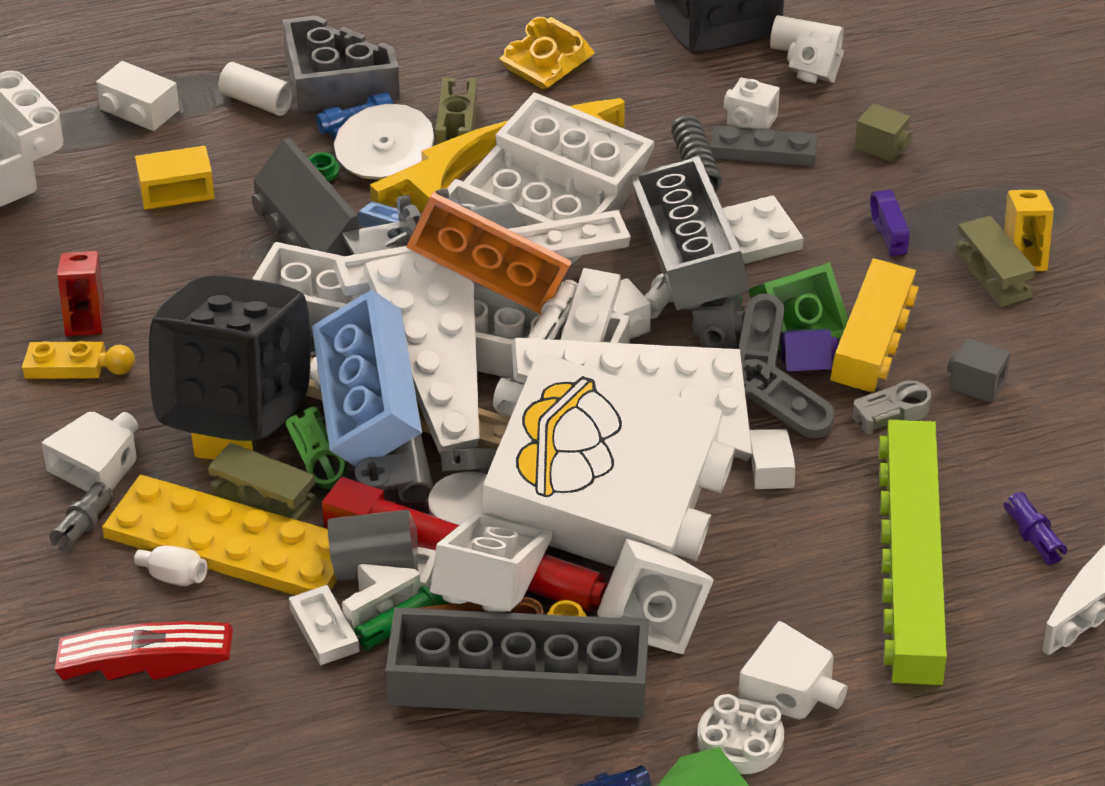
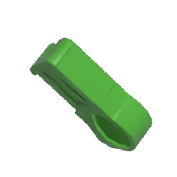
(313, 444)

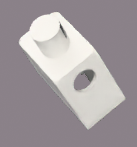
(92, 450)
(791, 674)

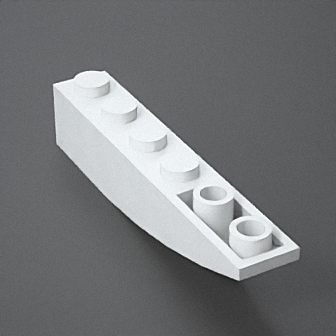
(1079, 606)

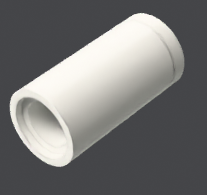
(786, 31)
(256, 88)

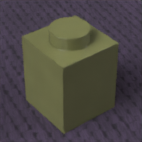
(883, 132)

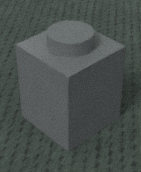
(978, 370)

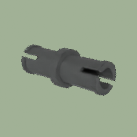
(81, 516)

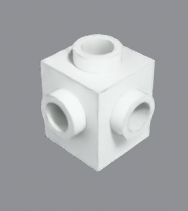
(815, 58)
(752, 104)

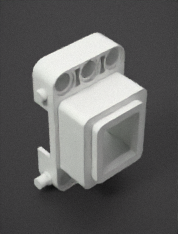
(27, 132)

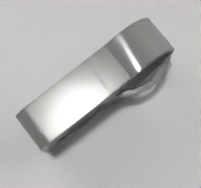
(887, 405)

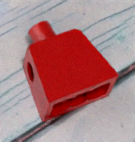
(79, 282)

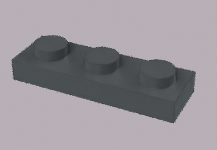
(764, 145)

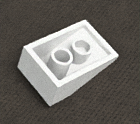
(488, 562)

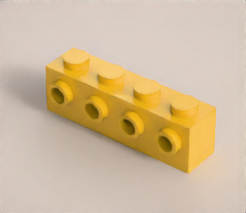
(874, 326)

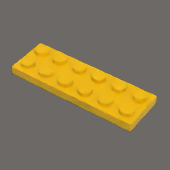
(226, 534)

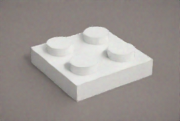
(763, 229)

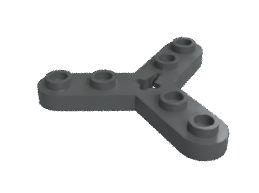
(784, 395)

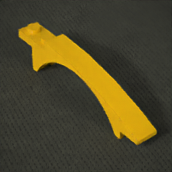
(455, 157)

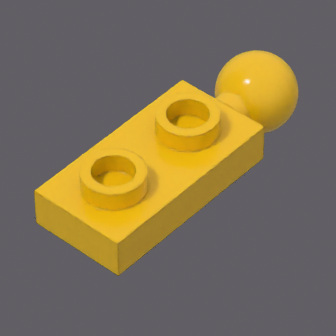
(75, 360)

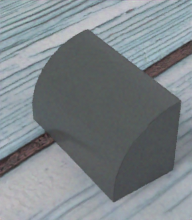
(372, 540)

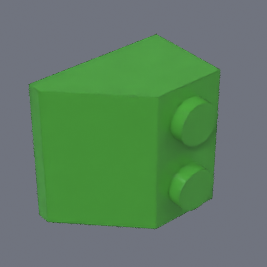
(809, 300)

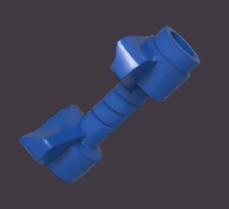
(333, 119)

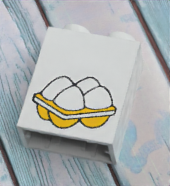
(606, 463)

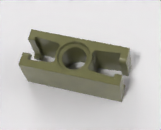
(456, 112)
(995, 261)
(262, 482)

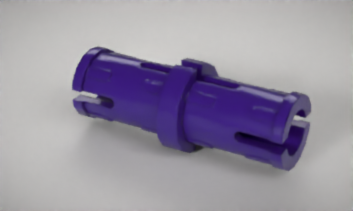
(1035, 528)

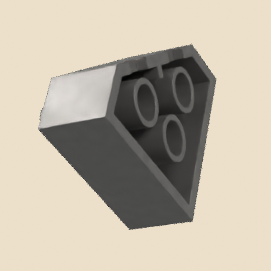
(336, 65)

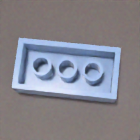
(366, 379)

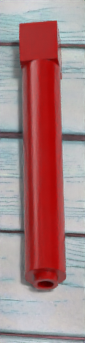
(553, 578)

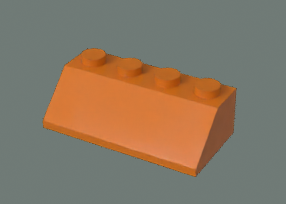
(487, 253)

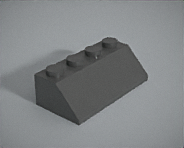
(302, 202)

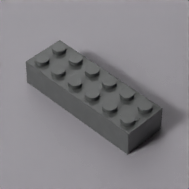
(689, 234)
(517, 662)

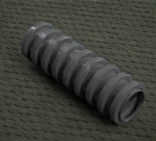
(693, 143)

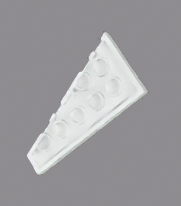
(439, 339)
(692, 373)

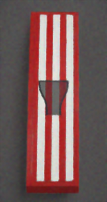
(155, 647)

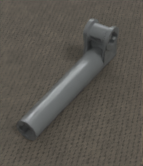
(401, 475)

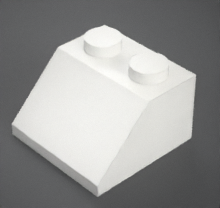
(657, 588)

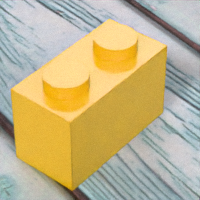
(174, 177)

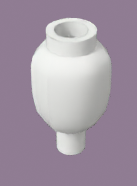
(173, 565)

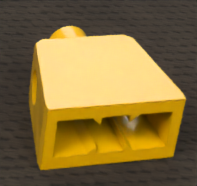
(1030, 218)

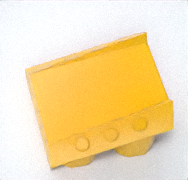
(546, 52)

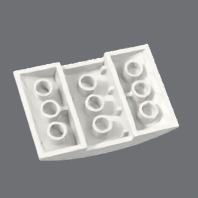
(556, 165)

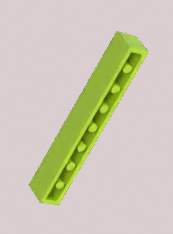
(913, 553)

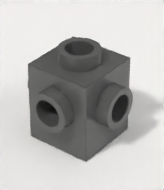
(719, 323)

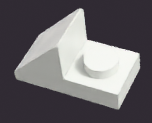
(379, 591)

